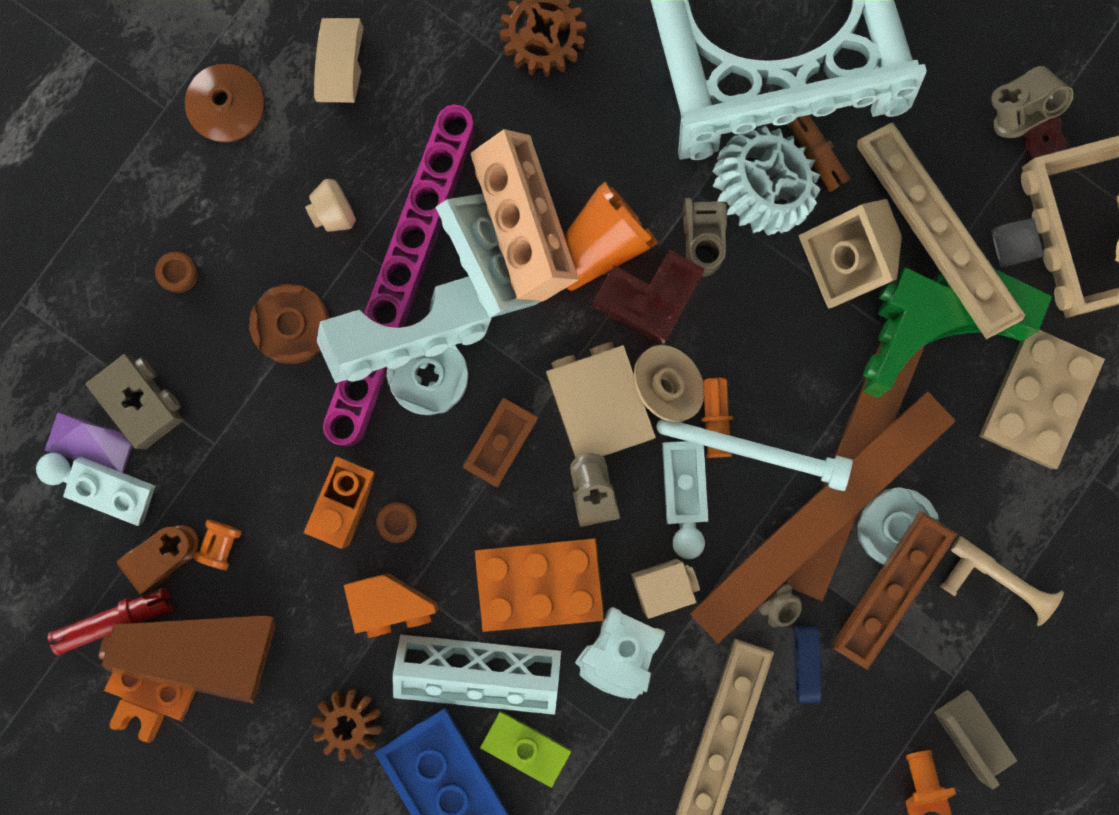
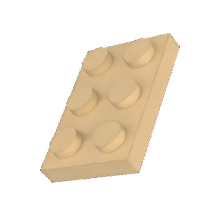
(1042, 398)

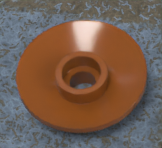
(235, 117)

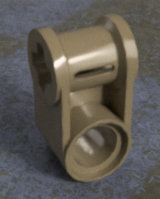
(1031, 100)
(705, 227)
(592, 492)

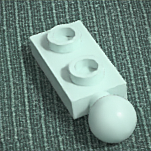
(98, 486)
(685, 495)

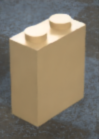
(599, 401)

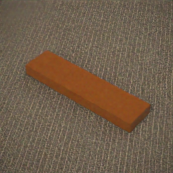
(893, 590)

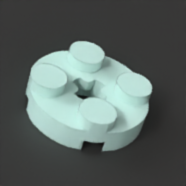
(437, 396)

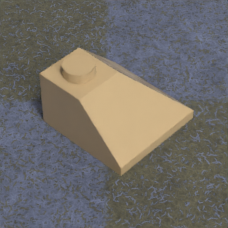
(854, 252)

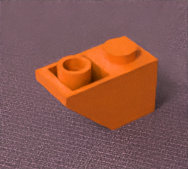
(340, 503)
(386, 601)

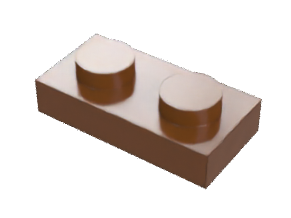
(500, 442)

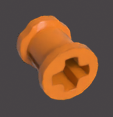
(217, 545)

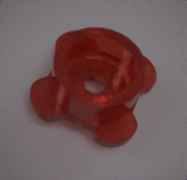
(1056, 143)

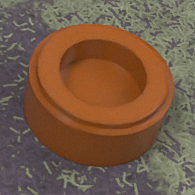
(176, 272)
(397, 522)

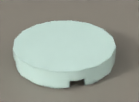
(888, 518)

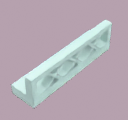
(473, 686)

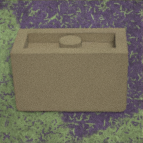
(976, 738)

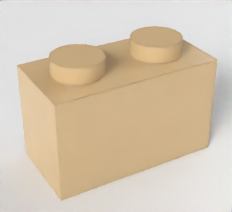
(665, 587)

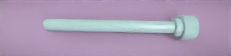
(833, 471)

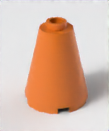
(605, 236)

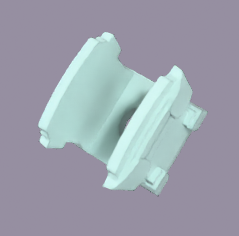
(620, 655)

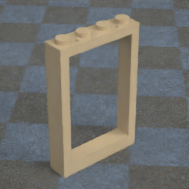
(1048, 222)

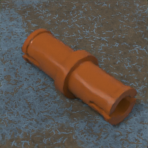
(819, 150)

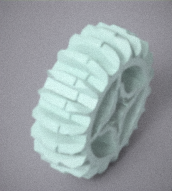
(755, 185)

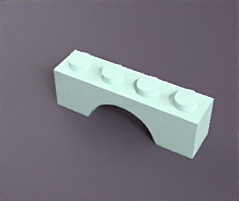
(358, 345)

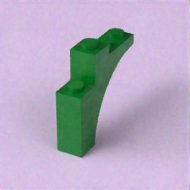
(930, 310)

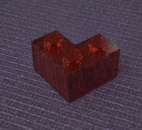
(652, 307)

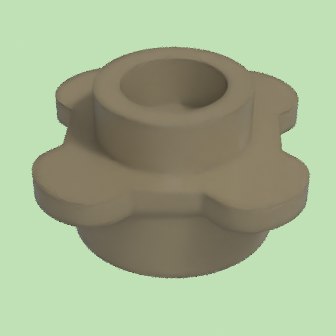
(781, 607)

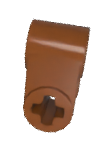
(155, 560)

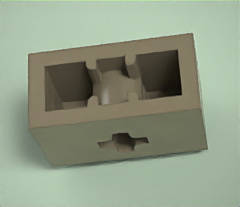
(115, 392)

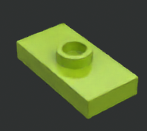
(525, 748)

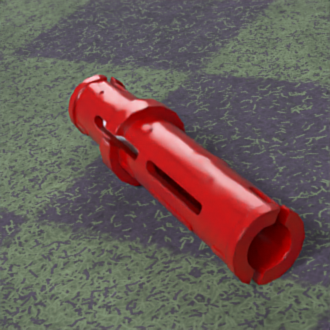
(99, 625)

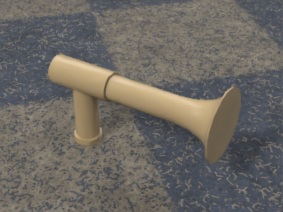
(971, 556)

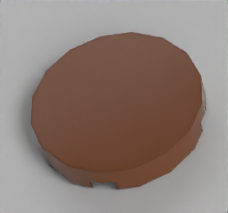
(287, 323)

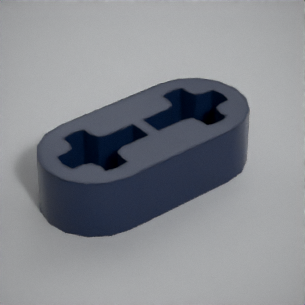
(807, 664)

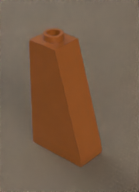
(199, 655)

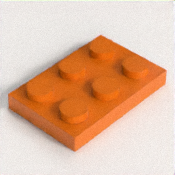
(539, 585)

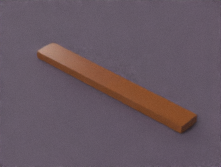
(866, 422)
(821, 518)

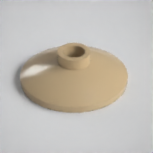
(668, 383)

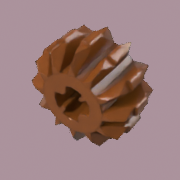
(360, 734)

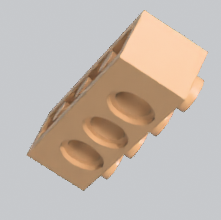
(523, 216)

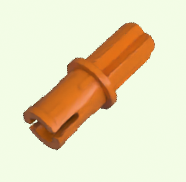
(716, 411)

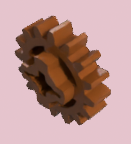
(528, 40)

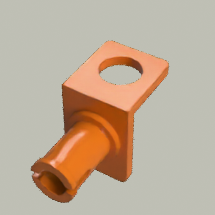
(928, 794)

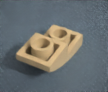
(336, 60)

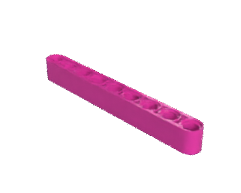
(398, 255)

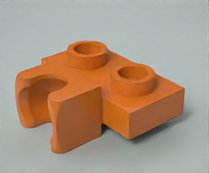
(148, 702)

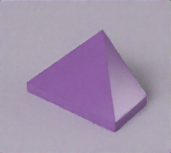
(94, 442)

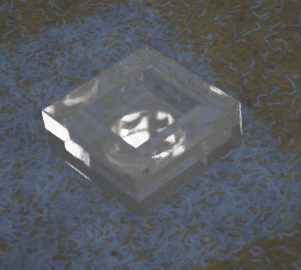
(1017, 242)

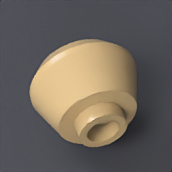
(330, 207)

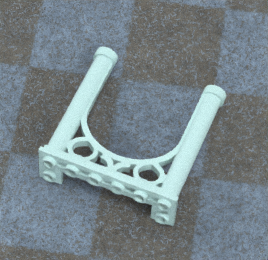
(887, 79)

